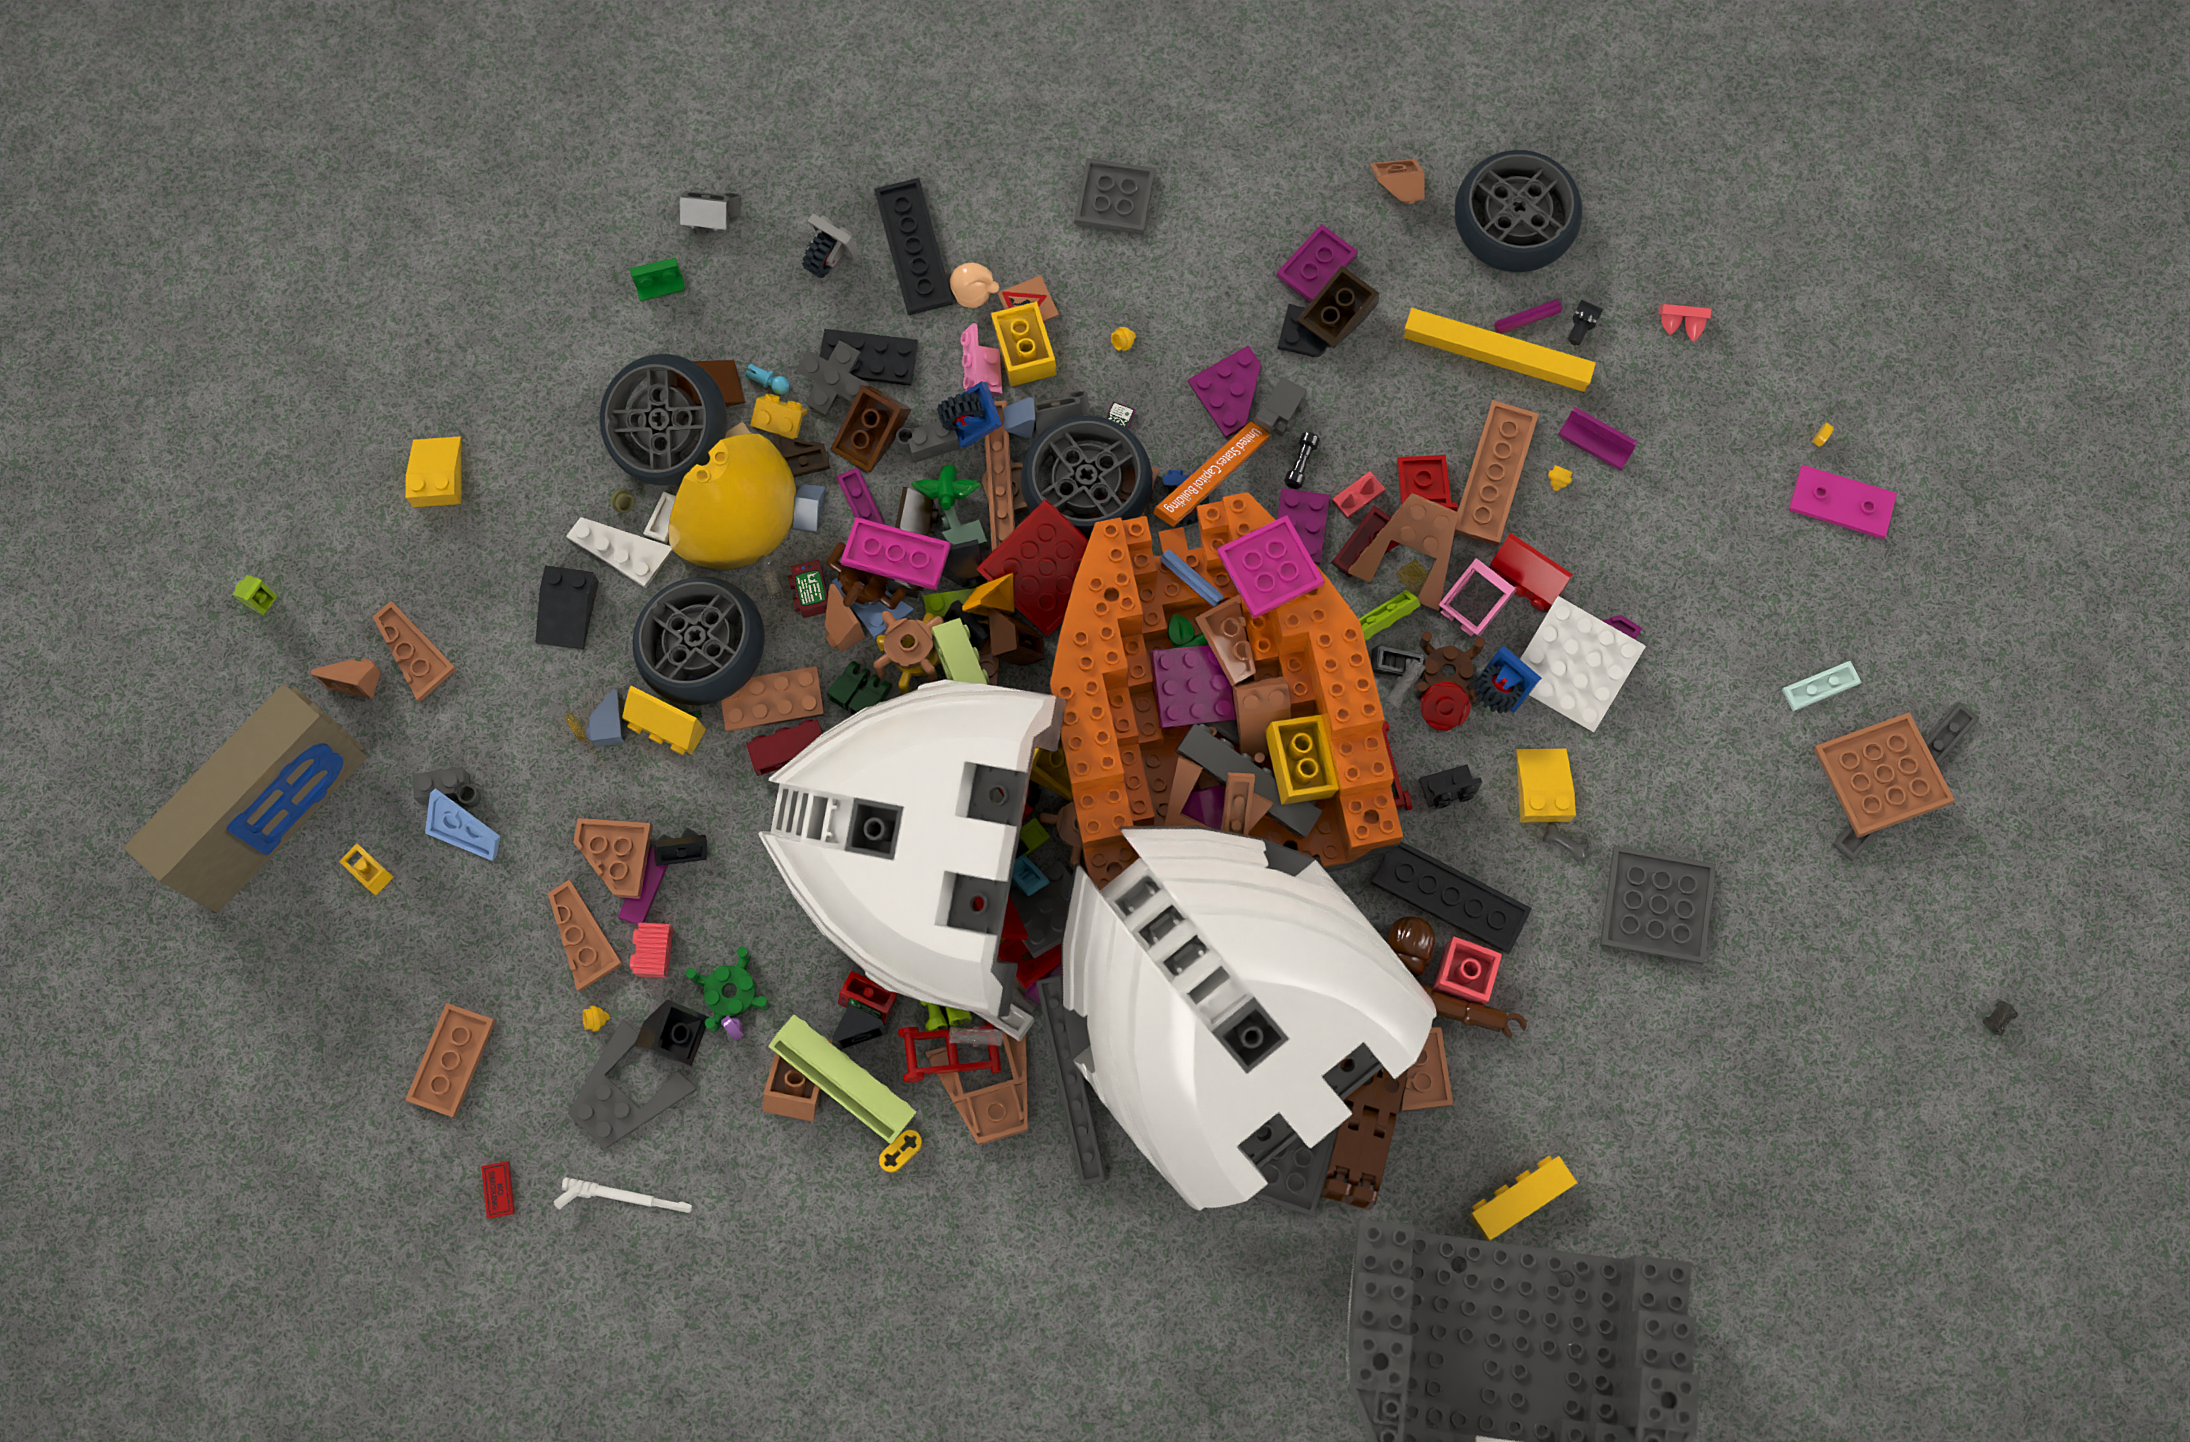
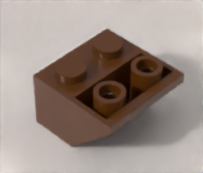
(1014, 639)

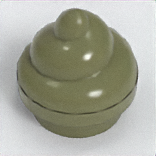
(622, 500)

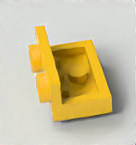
(778, 416)

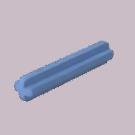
(1191, 578)

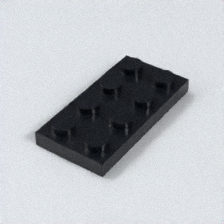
(881, 357)

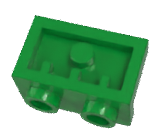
(657, 279)

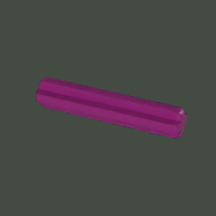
(1528, 316)

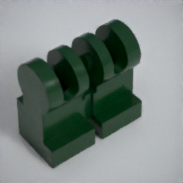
(846, 690)

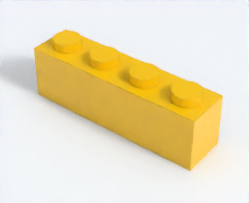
(1522, 1198)

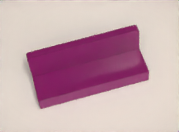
(1597, 438)

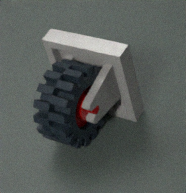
(827, 246)

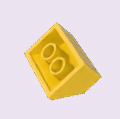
(662, 722)

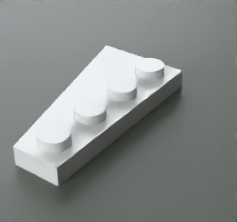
(626, 552)

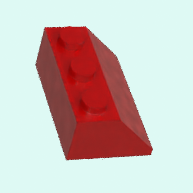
(1530, 573)

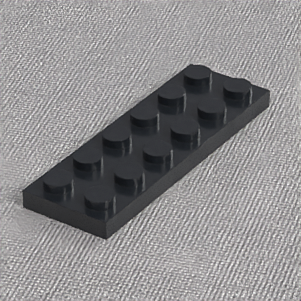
(913, 246)
(1452, 896)

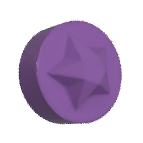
(733, 1026)

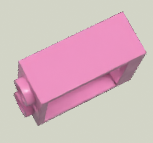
(1491, 576)

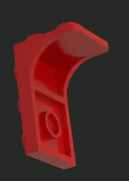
(1426, 478)

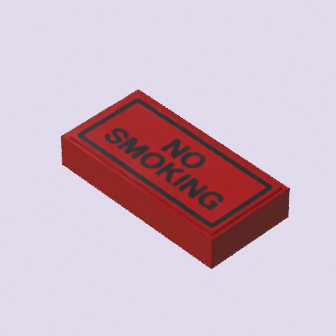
(498, 1190)

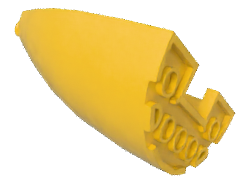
(733, 505)

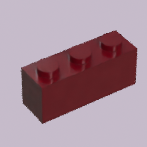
(776, 750)

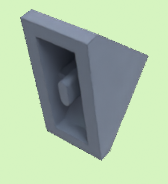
(1020, 418)
(808, 507)

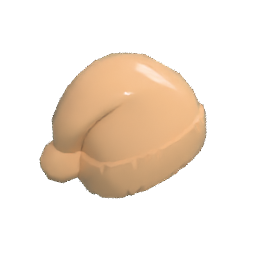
(972, 285)

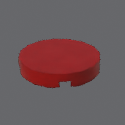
(1445, 706)

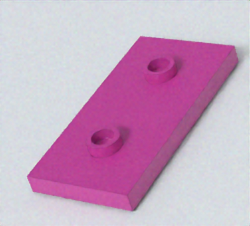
(1842, 501)
(895, 553)

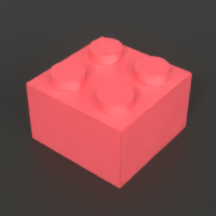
(1467, 971)

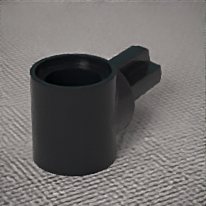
(1584, 320)

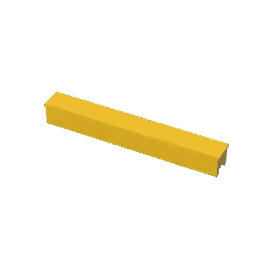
(1499, 350)

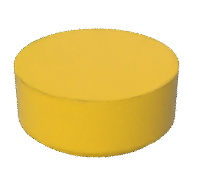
(1823, 434)

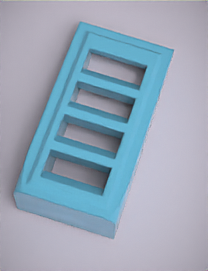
(1027, 876)

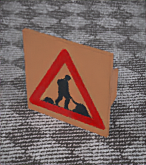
(1029, 292)

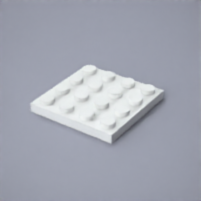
(1579, 663)

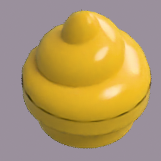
(1123, 338)
(1559, 477)
(594, 1018)

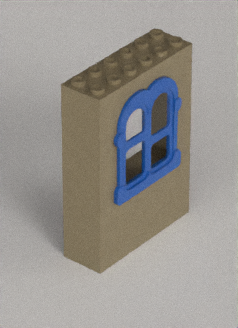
(247, 799)

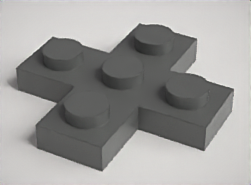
(831, 376)

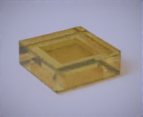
(1412, 575)
(575, 726)

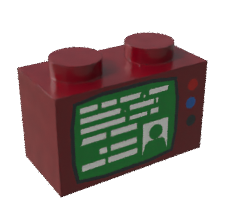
(810, 588)

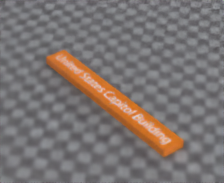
(1211, 474)

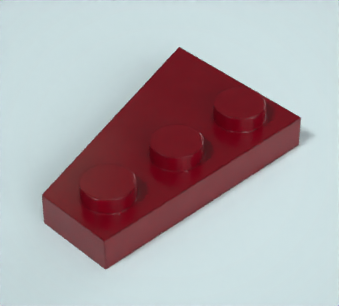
(1362, 538)

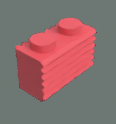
(652, 950)

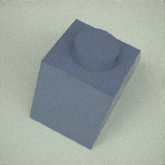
(607, 722)

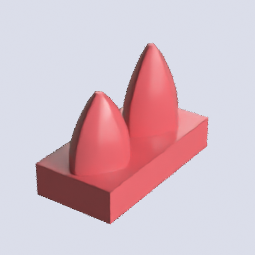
(1694, 319)
(1358, 495)

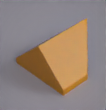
(994, 594)

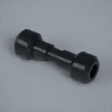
(1308, 442)

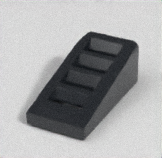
(1377, 657)

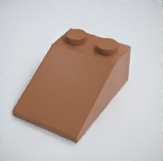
(1257, 706)
(790, 1092)

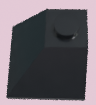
(962, 564)
(673, 1032)

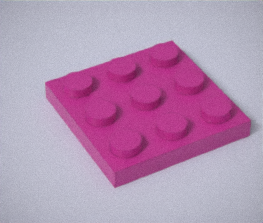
(1270, 566)

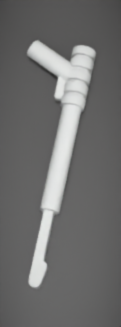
(587, 1189)

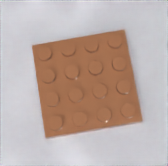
(1883, 775)

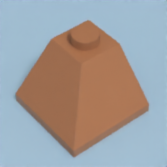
(1401, 178)
(841, 623)
(349, 677)

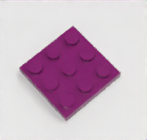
(1190, 687)

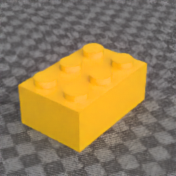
(1301, 759)

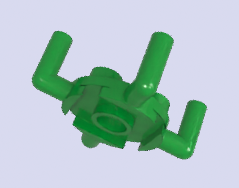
(716, 983)

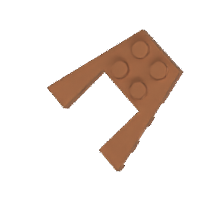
(1422, 527)
(1184, 781)
(996, 1109)

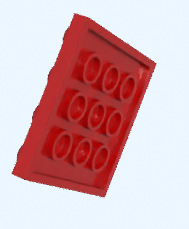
(1044, 562)

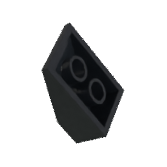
(565, 606)

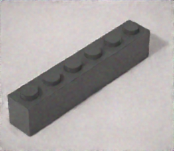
(1220, 759)

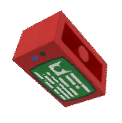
(867, 996)

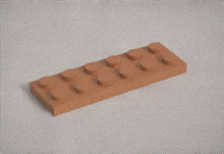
(1495, 472)

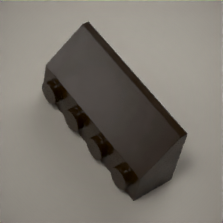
(914, 515)

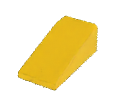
(367, 870)

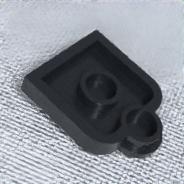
(1297, 338)

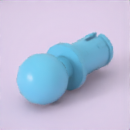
(779, 384)

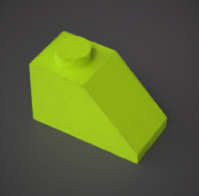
(254, 594)

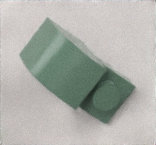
(958, 534)

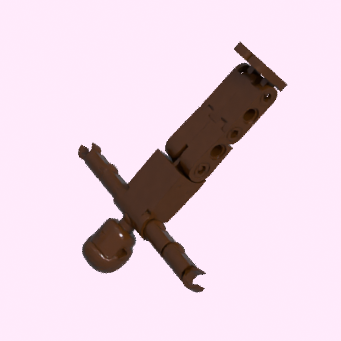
(1366, 1135)

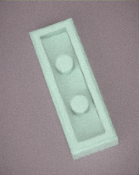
(1821, 686)

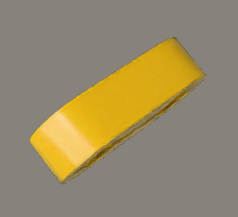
(905, 1155)

